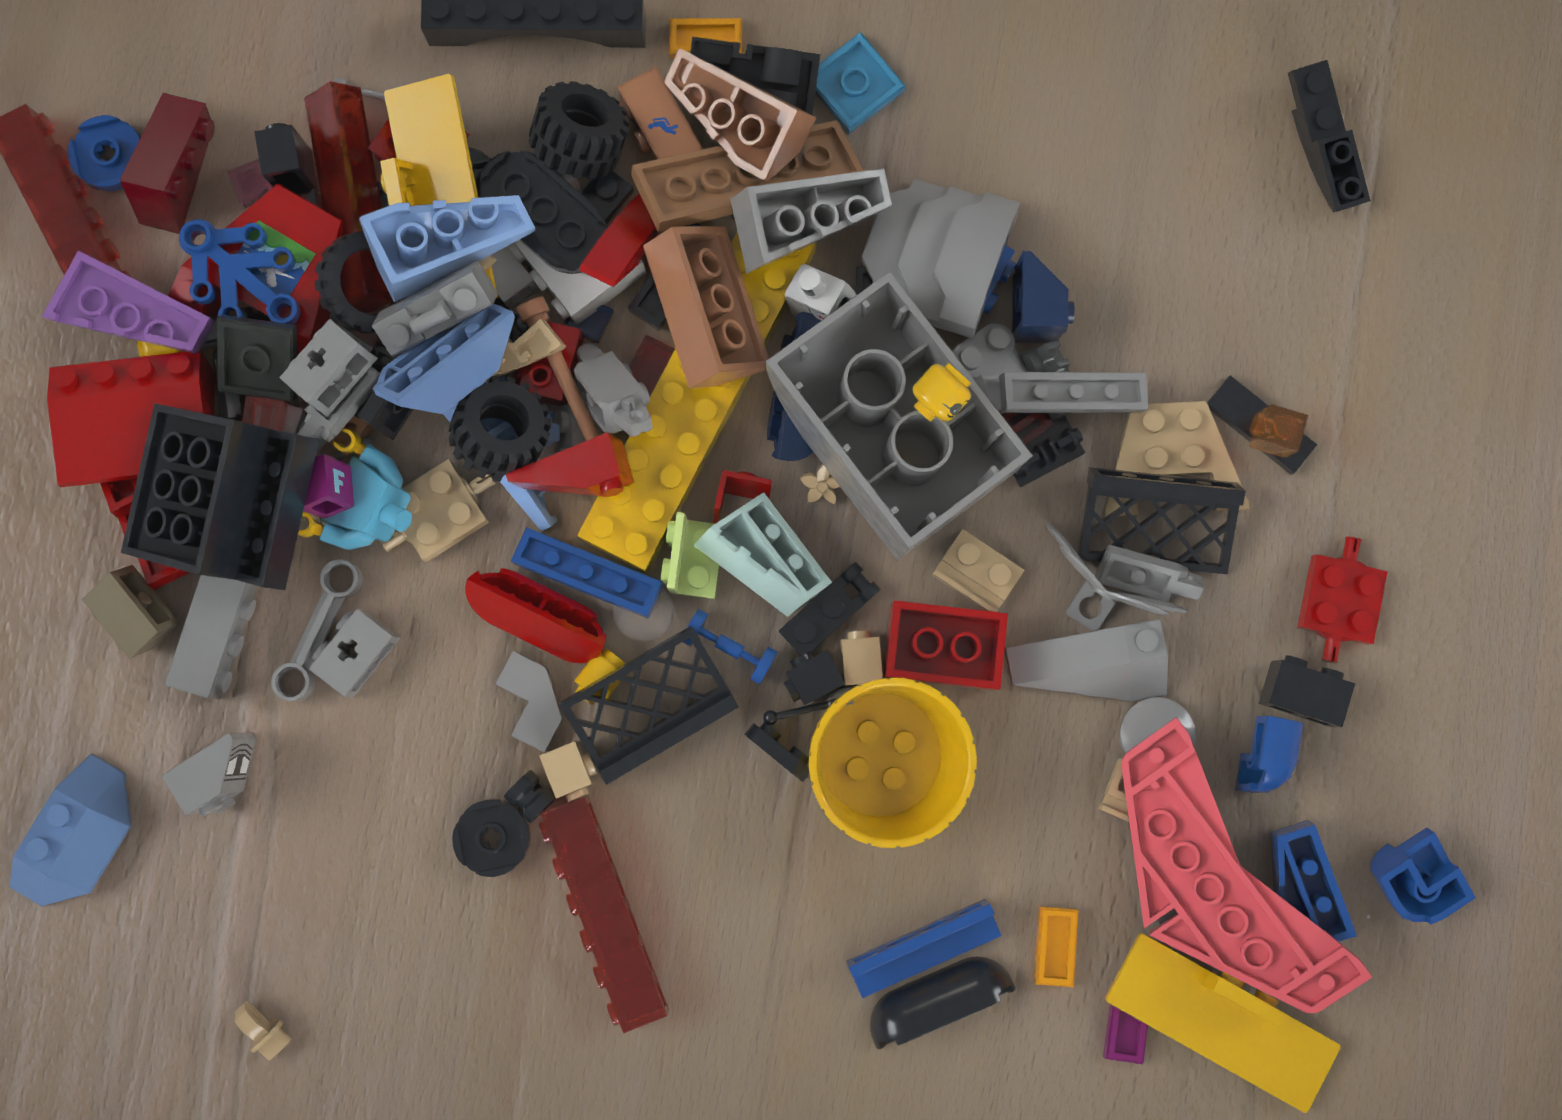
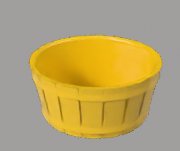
(892, 762)

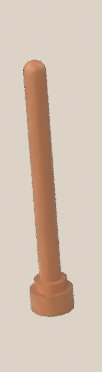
(530, 313)

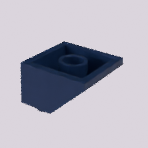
(1038, 302)

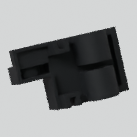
(776, 70)

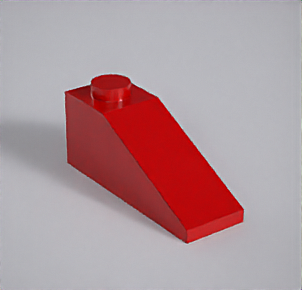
(587, 468)

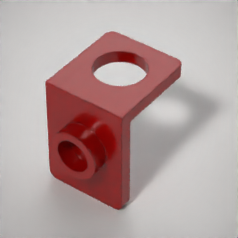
(739, 484)

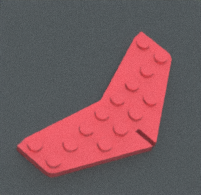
(1221, 908)

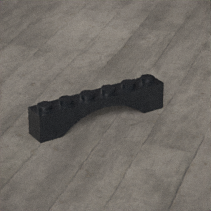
(596, 21)

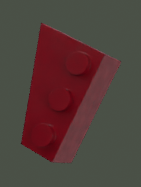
(168, 162)

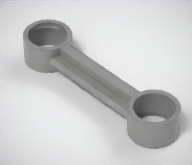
(317, 630)

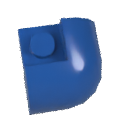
(1272, 755)
(1420, 879)

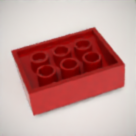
(106, 408)

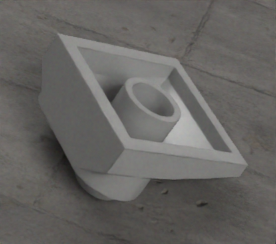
(989, 356)

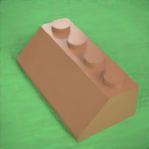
(706, 305)

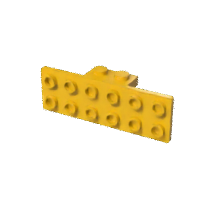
(429, 146)
(1223, 1022)

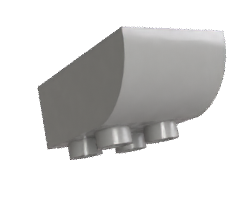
(855, 408)

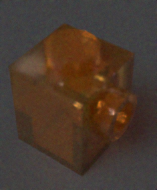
(1277, 430)

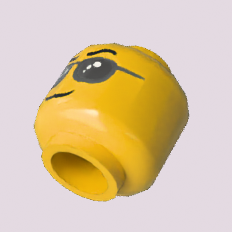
(941, 392)

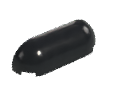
(938, 1000)

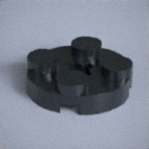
(479, 855)

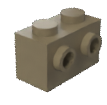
(130, 611)

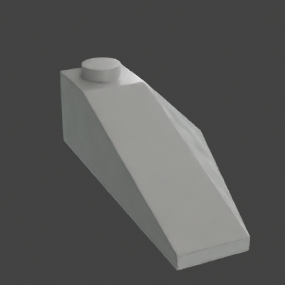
(1104, 663)

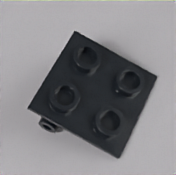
(1049, 450)

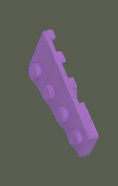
(118, 305)

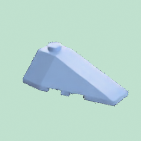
(433, 240)

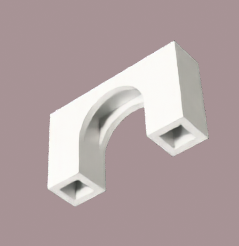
(577, 293)

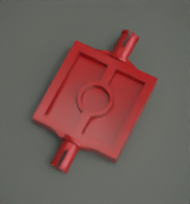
(1342, 599)

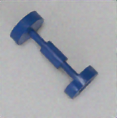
(732, 647)

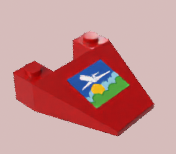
(289, 224)

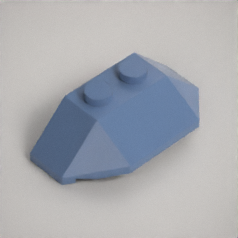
(449, 364)
(73, 835)

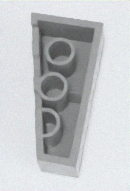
(797, 213)

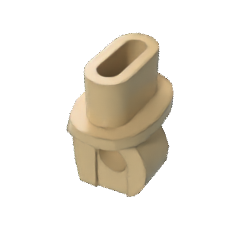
(265, 1035)

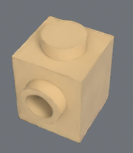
(569, 770)

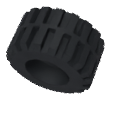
(578, 130)
(511, 404)

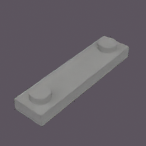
(1073, 392)

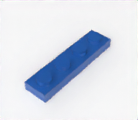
(587, 573)

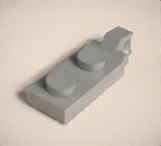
(326, 428)
(1147, 575)

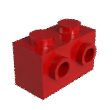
(540, 374)

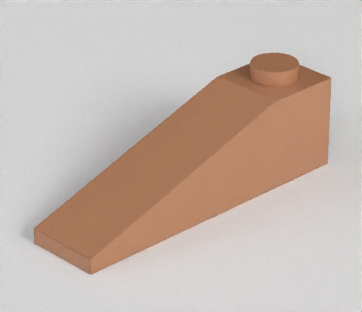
(749, 123)

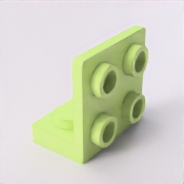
(689, 569)

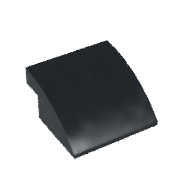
(219, 497)

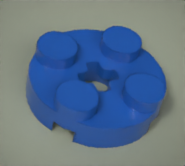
(90, 143)

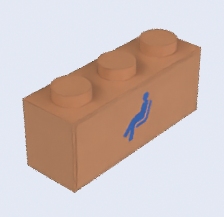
(656, 116)

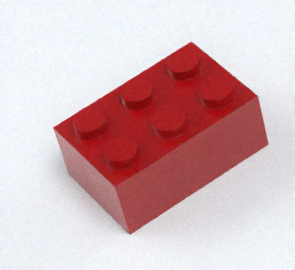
(945, 645)

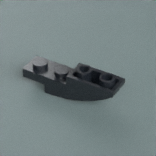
(1323, 135)

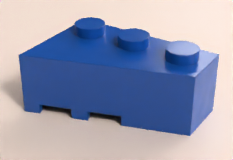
(1307, 880)

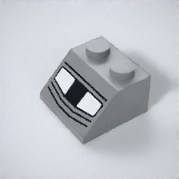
(213, 775)

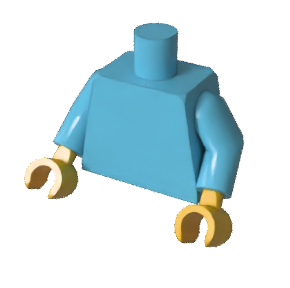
(378, 501)

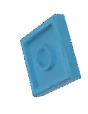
(856, 83)

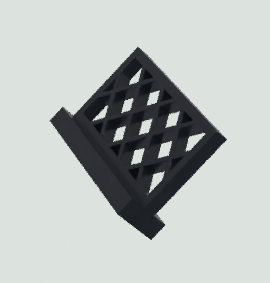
(1163, 489)
(667, 731)

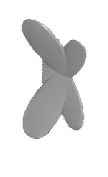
(1108, 598)

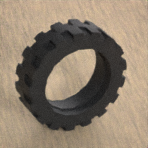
(330, 283)

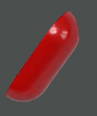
(536, 614)

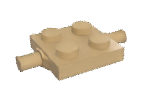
(442, 511)

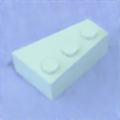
(765, 555)

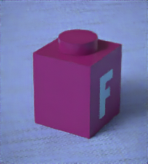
(329, 487)

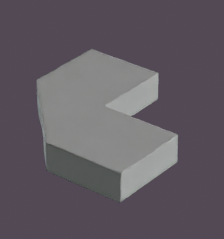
(542, 714)

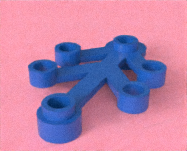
(234, 268)

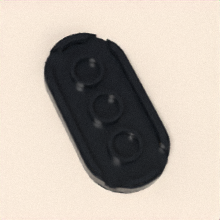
(562, 217)

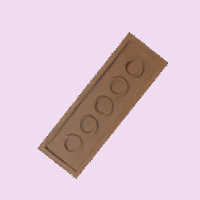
(702, 182)

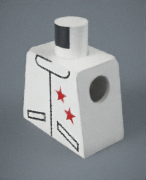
(817, 292)

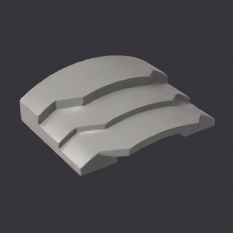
(942, 250)

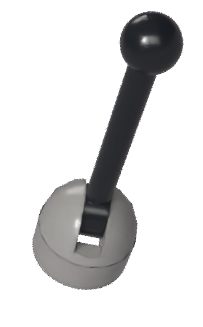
(772, 717)

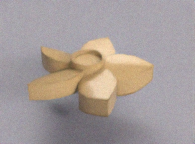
(820, 485)

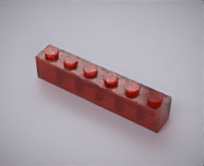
(347, 182)
(51, 190)
(605, 915)

